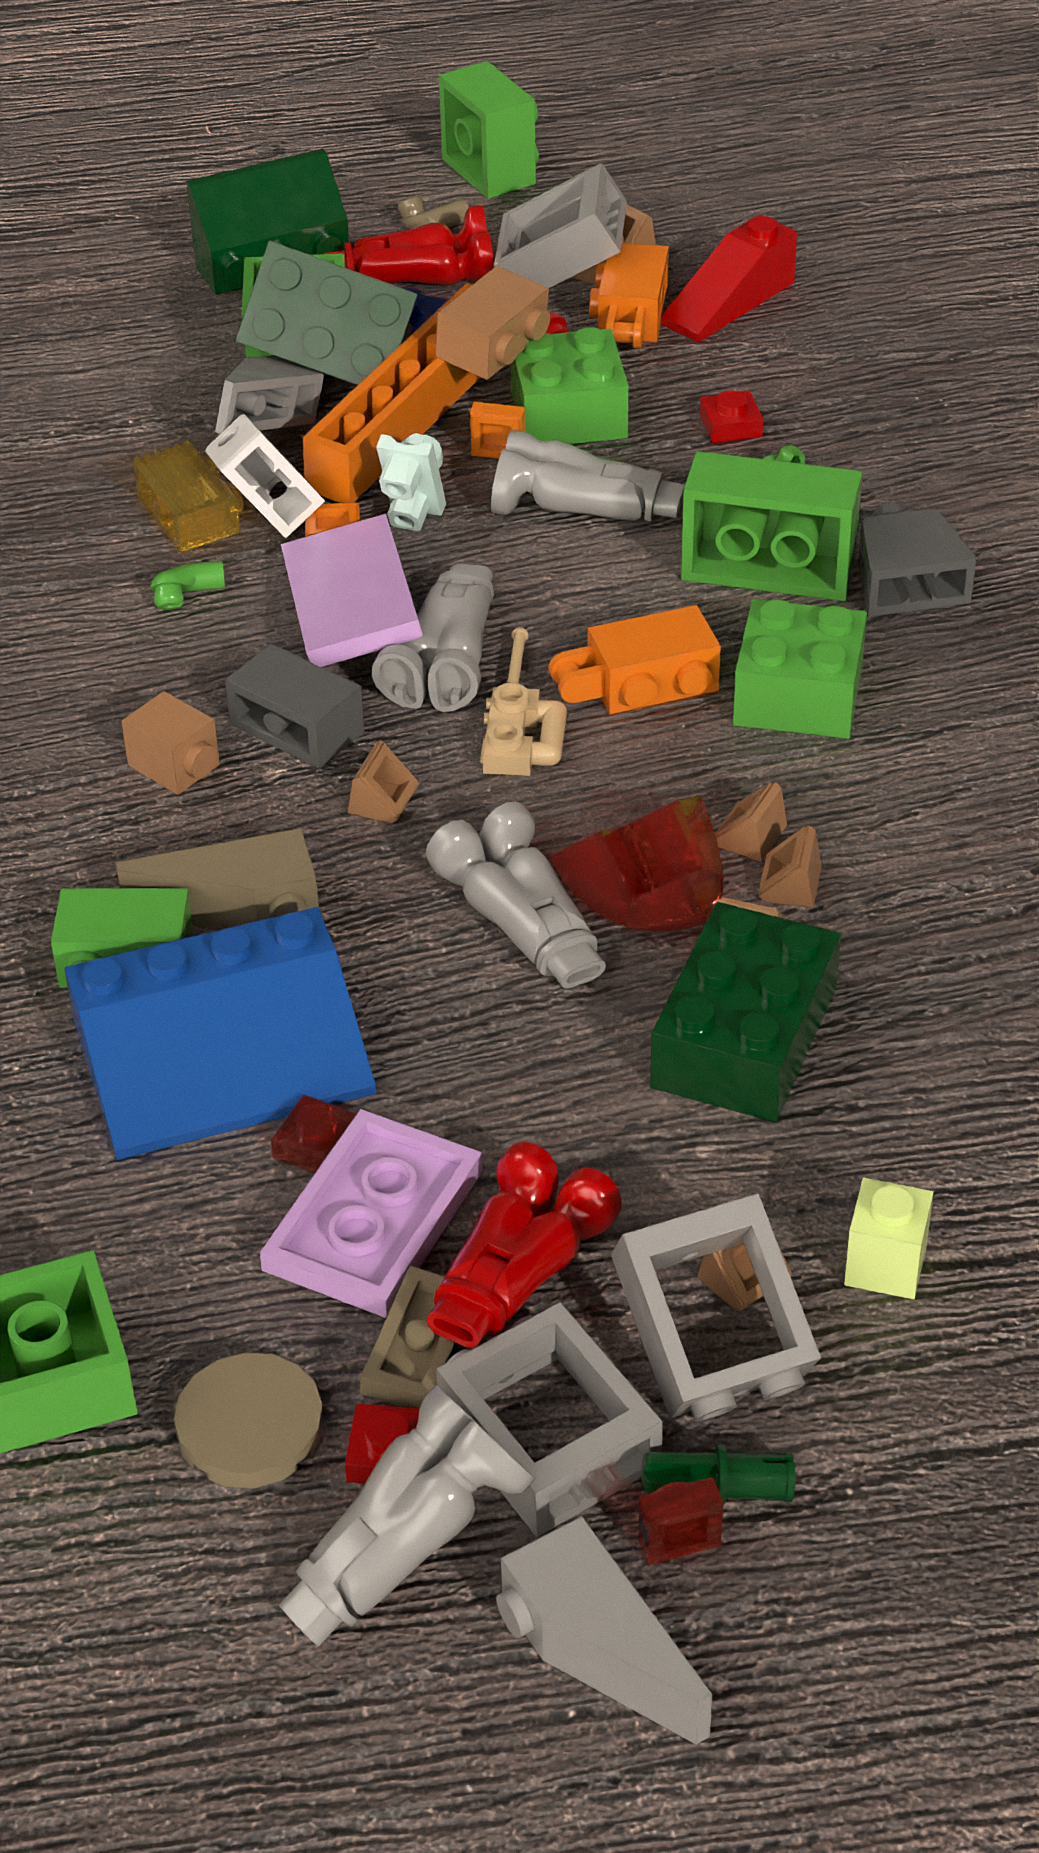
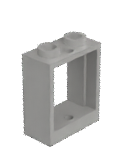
(563, 229)
(691, 1237)
(590, 1465)

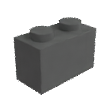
(295, 705)

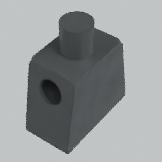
(912, 561)

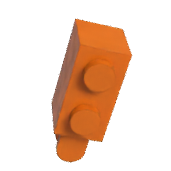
(631, 293)
(641, 661)

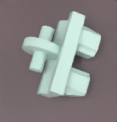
(411, 479)

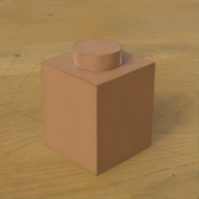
(171, 742)

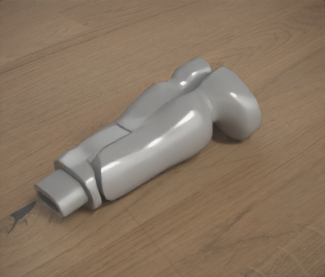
(579, 482)
(450, 644)
(518, 891)
(401, 1516)

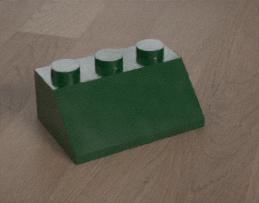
(277, 201)

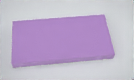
(350, 591)

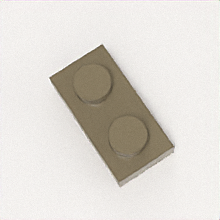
(407, 1350)

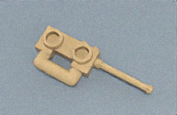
(511, 710)

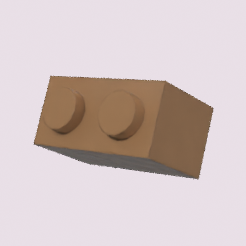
(492, 322)

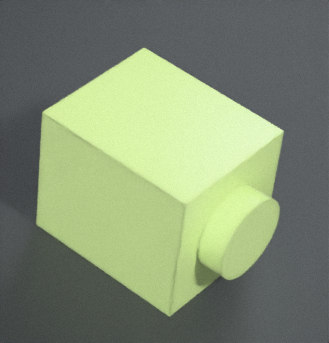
(888, 1238)

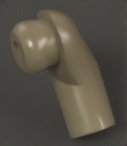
(413, 213)

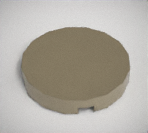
(249, 1419)

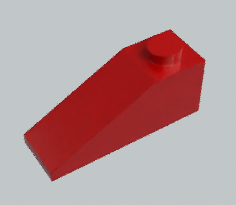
(736, 277)

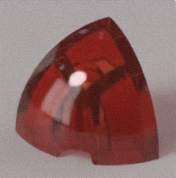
(651, 872)

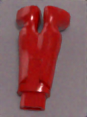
(425, 253)
(520, 1242)

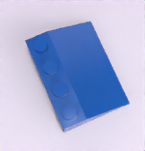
(217, 1031)

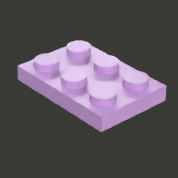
(371, 1212)

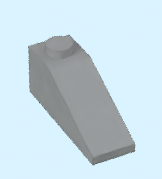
(270, 393)
(599, 1629)

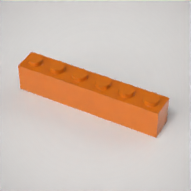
(394, 400)

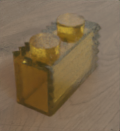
(187, 496)

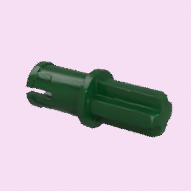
(736, 1473)

